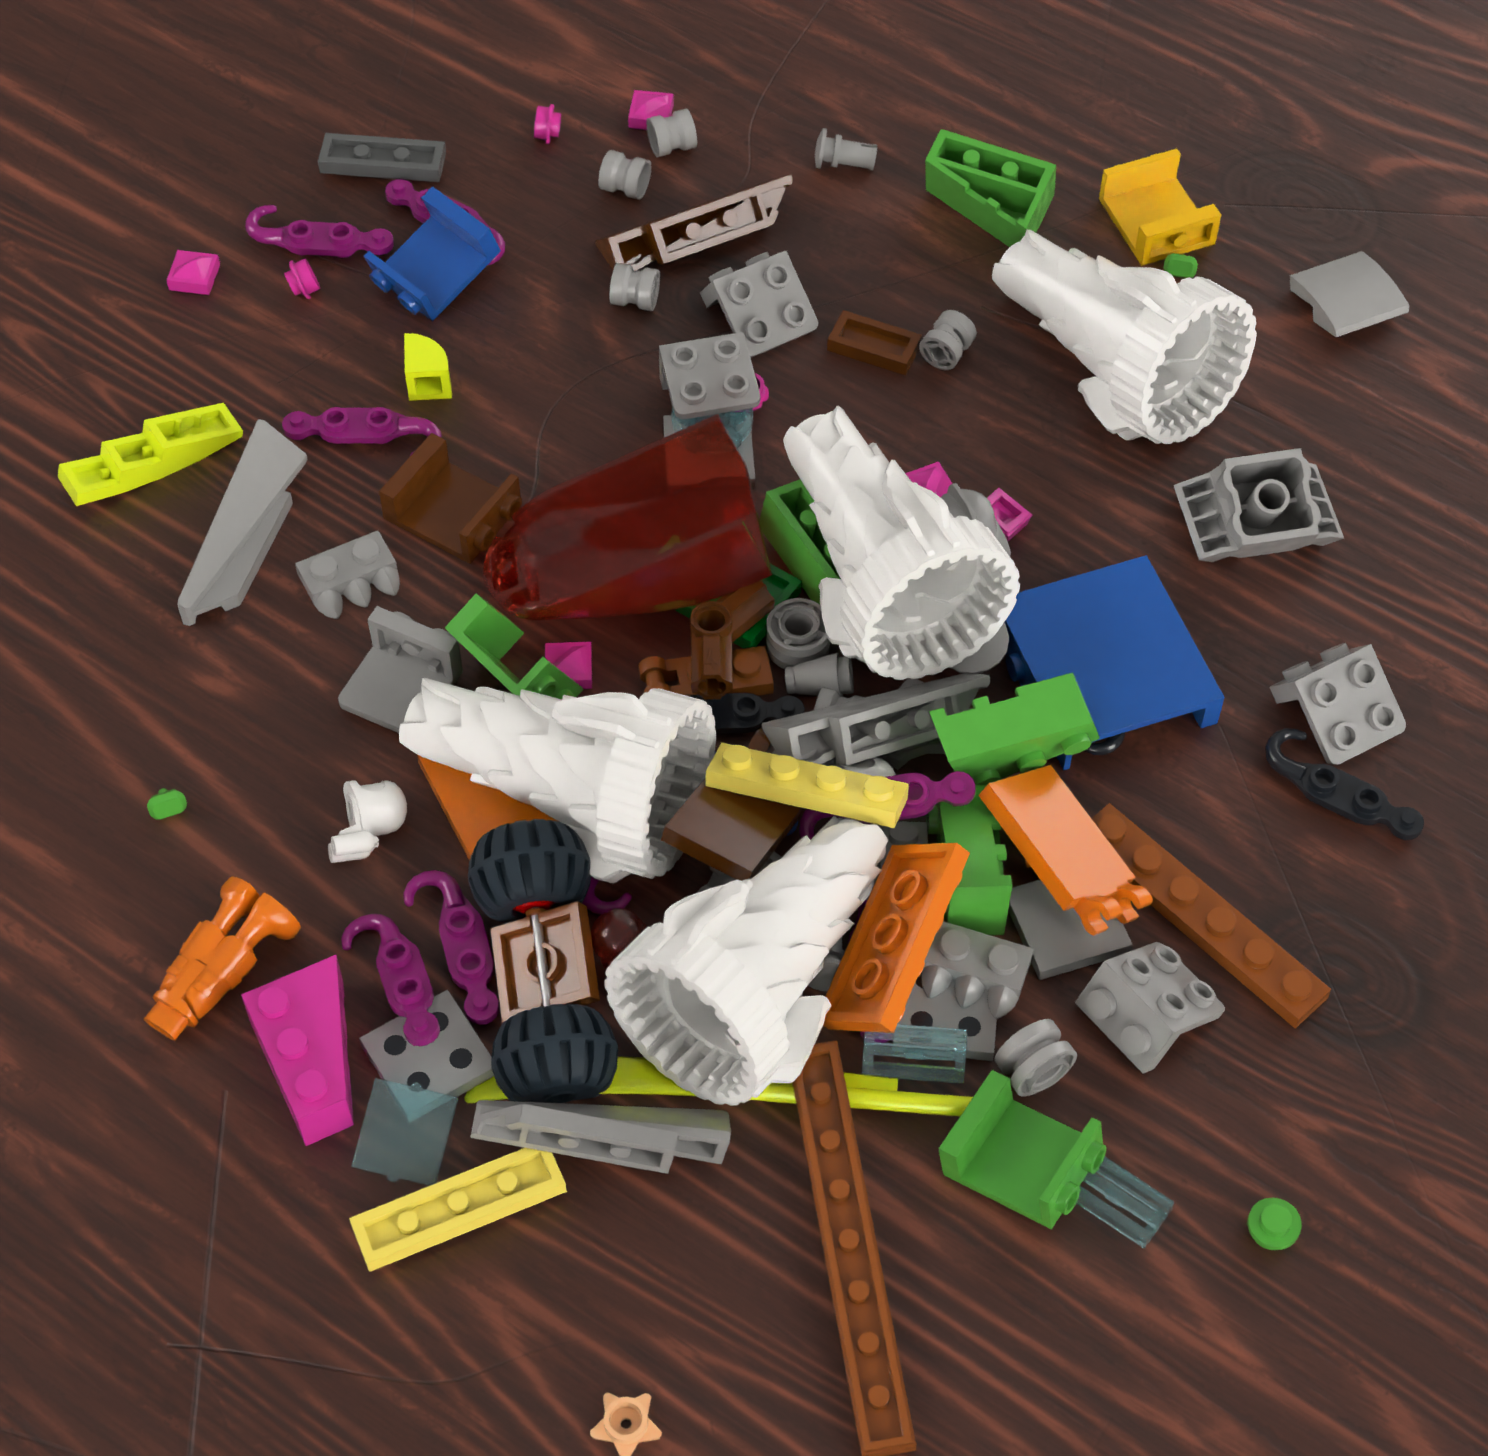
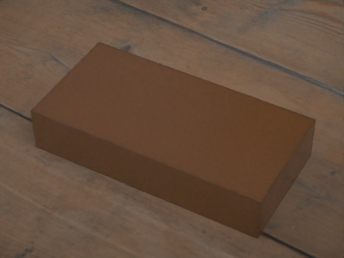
(874, 342)

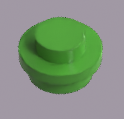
(1274, 1224)

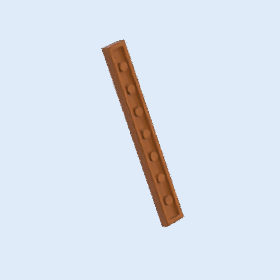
(852, 1257)

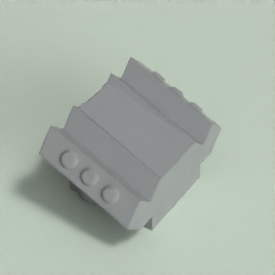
(1258, 507)

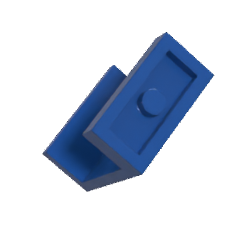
(436, 258)

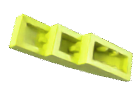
(160, 450)

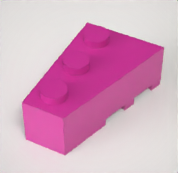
(306, 1045)

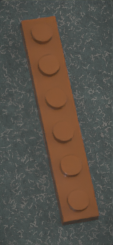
(1214, 922)

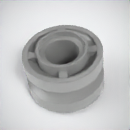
(791, 619)
(1035, 1057)

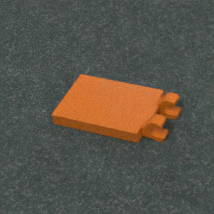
(471, 806)
(1065, 847)

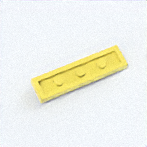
(807, 785)
(456, 1206)

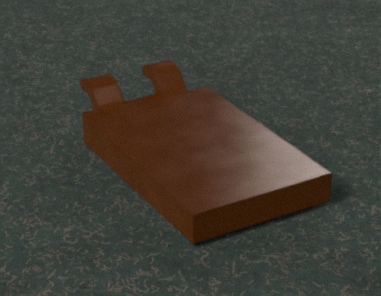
(731, 828)

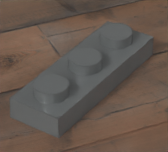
(382, 157)

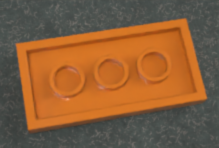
(894, 936)

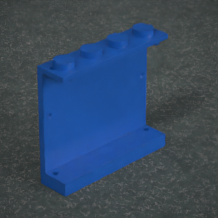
(1120, 644)

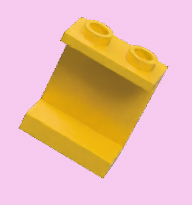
(1155, 209)

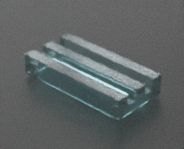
(913, 1071)
(1134, 1187)

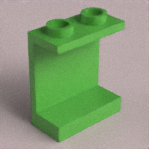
(490, 636)
(1020, 1154)

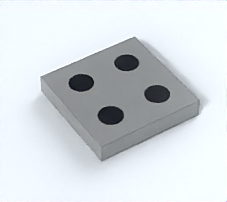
(946, 1013)
(446, 1066)

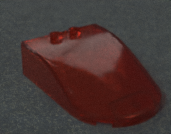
(635, 534)

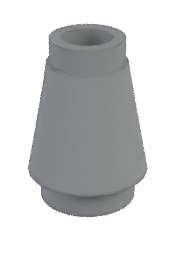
(826, 671)

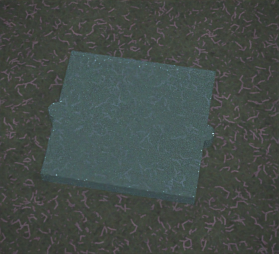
(405, 1132)

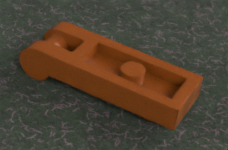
(749, 670)

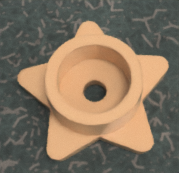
(622, 1409)

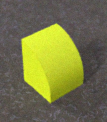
(426, 369)

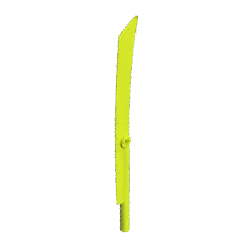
(868, 1092)

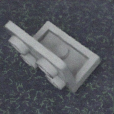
(762, 301)
(708, 376)
(395, 667)
(1343, 701)
(1147, 1002)

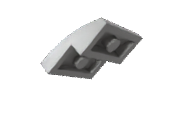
(1349, 294)

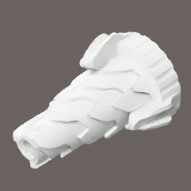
(1158, 347)
(913, 577)
(592, 761)
(726, 971)

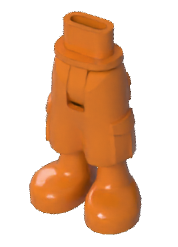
(215, 962)

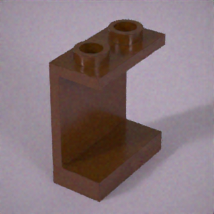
(447, 502)

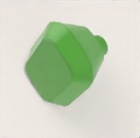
(1180, 265)
(166, 804)

